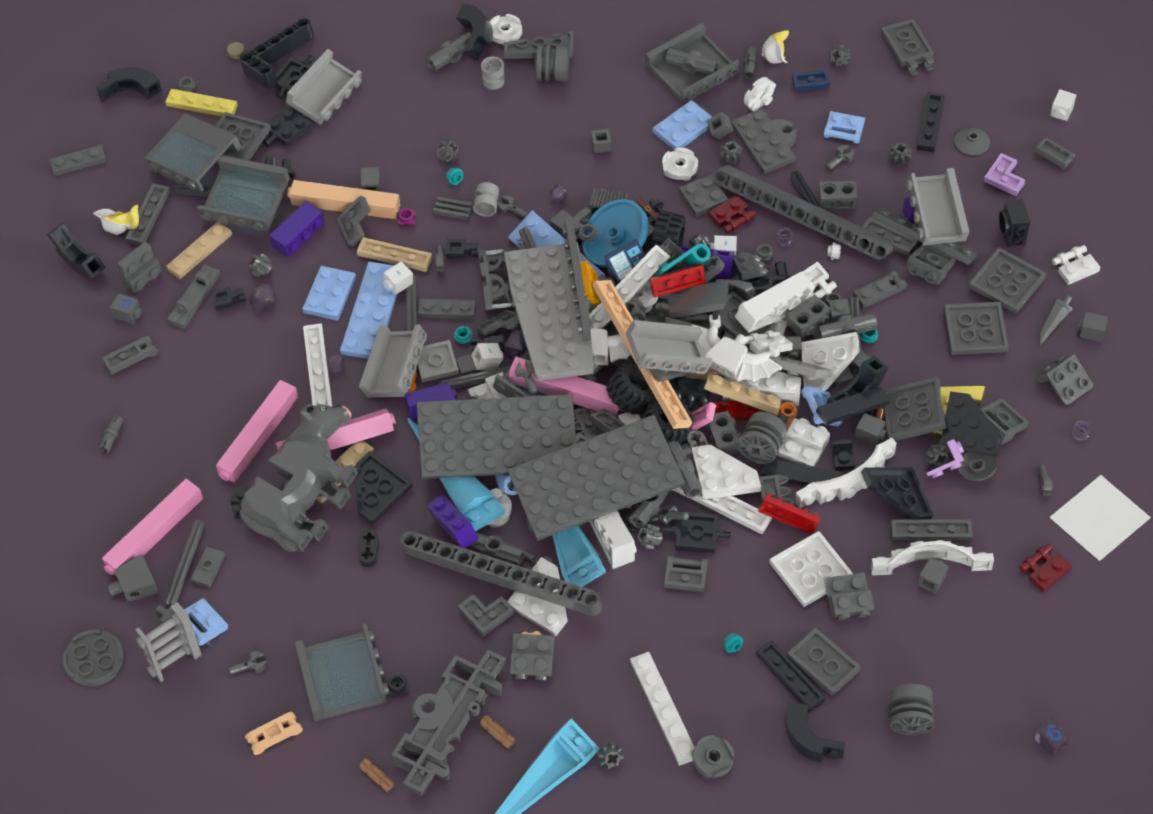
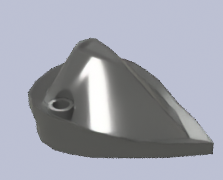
(741, 288)

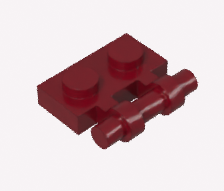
(728, 211)
(1049, 572)

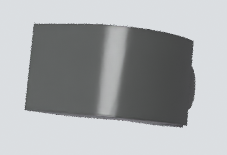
(578, 220)

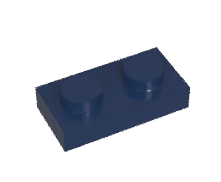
(811, 80)

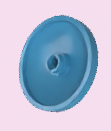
(615, 226)

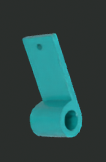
(697, 255)

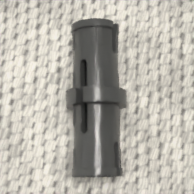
(750, 62)
(111, 434)

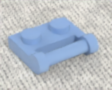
(844, 127)
(817, 398)
(207, 619)

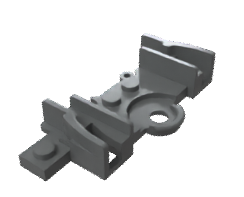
(448, 719)

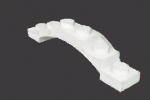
(848, 484)
(935, 549)

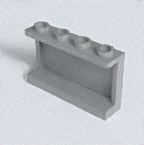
(323, 88)
(938, 208)
(667, 347)
(392, 362)

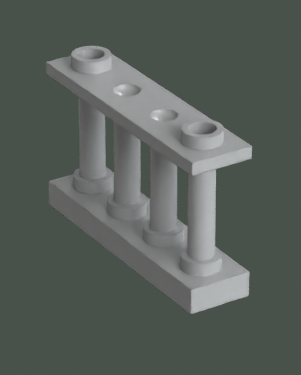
(185, 639)

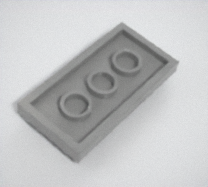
(798, 367)

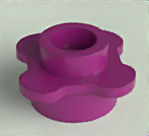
(406, 217)

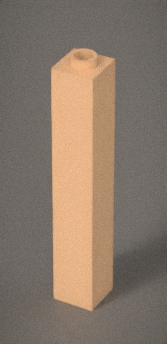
(340, 198)

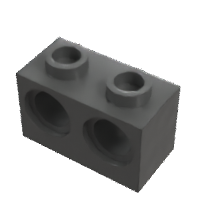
(837, 195)
(806, 314)
(726, 433)

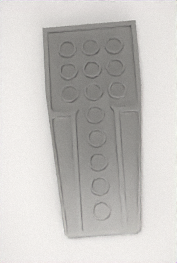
(547, 312)

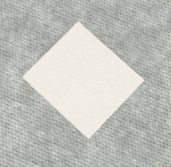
(1100, 517)

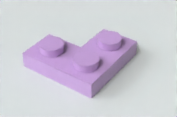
(1001, 175)

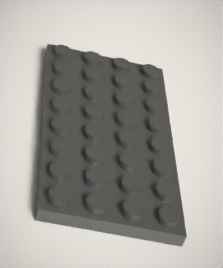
(491, 433)
(595, 477)

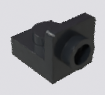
(843, 455)

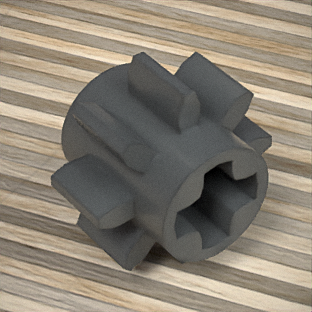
(840, 50)
(447, 151)
(730, 152)
(900, 153)
(698, 239)
(259, 265)
(636, 309)
(938, 455)
(649, 536)
(608, 749)

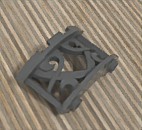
(490, 292)

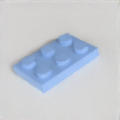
(683, 125)
(329, 293)

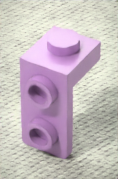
(956, 450)

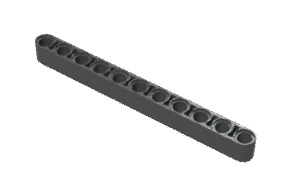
(810, 212)
(507, 578)

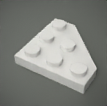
(830, 353)
(722, 474)
(541, 612)

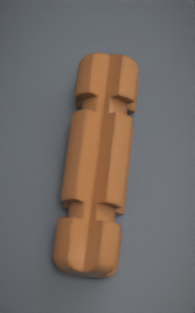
(497, 731)
(377, 775)

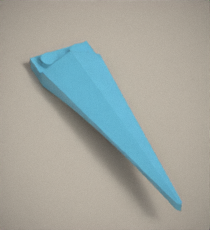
(470, 496)
(577, 557)
(559, 759)

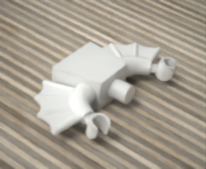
(602, 343)
(732, 356)

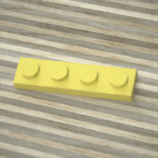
(200, 103)

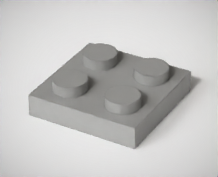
(437, 361)

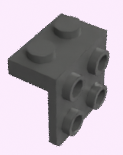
(1066, 378)

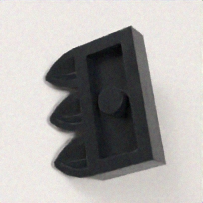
(691, 390)

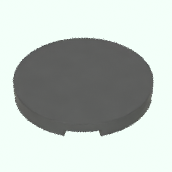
(93, 658)

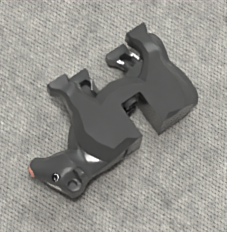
(310, 473)

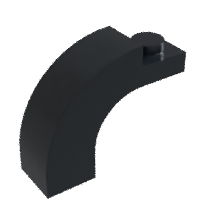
(482, 32)
(129, 79)
(79, 259)
(868, 377)
(804, 740)

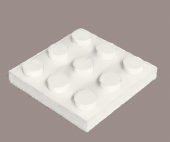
(806, 567)

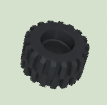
(669, 226)
(625, 394)
(670, 434)

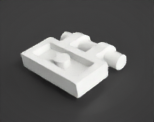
(1078, 269)
(817, 276)
(761, 342)

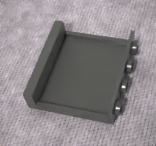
(684, 84)

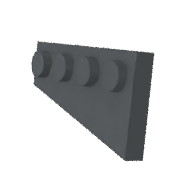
(527, 49)

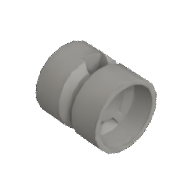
(493, 73)
(486, 199)

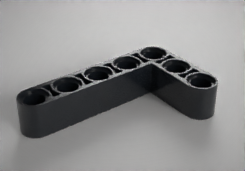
(258, 60)

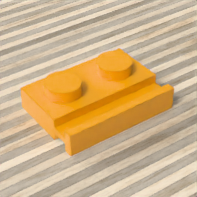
(589, 276)

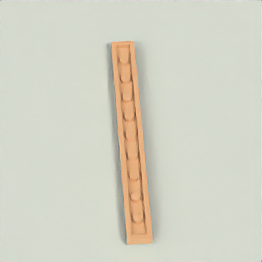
(622, 320)

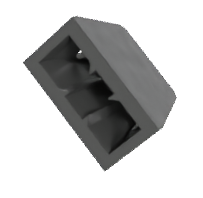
(134, 580)

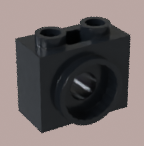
(1014, 222)

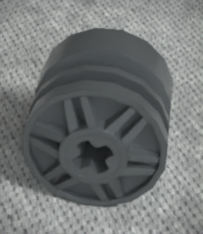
(552, 62)
(762, 437)
(911, 709)

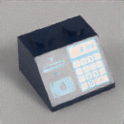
(623, 260)

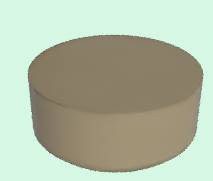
(235, 50)

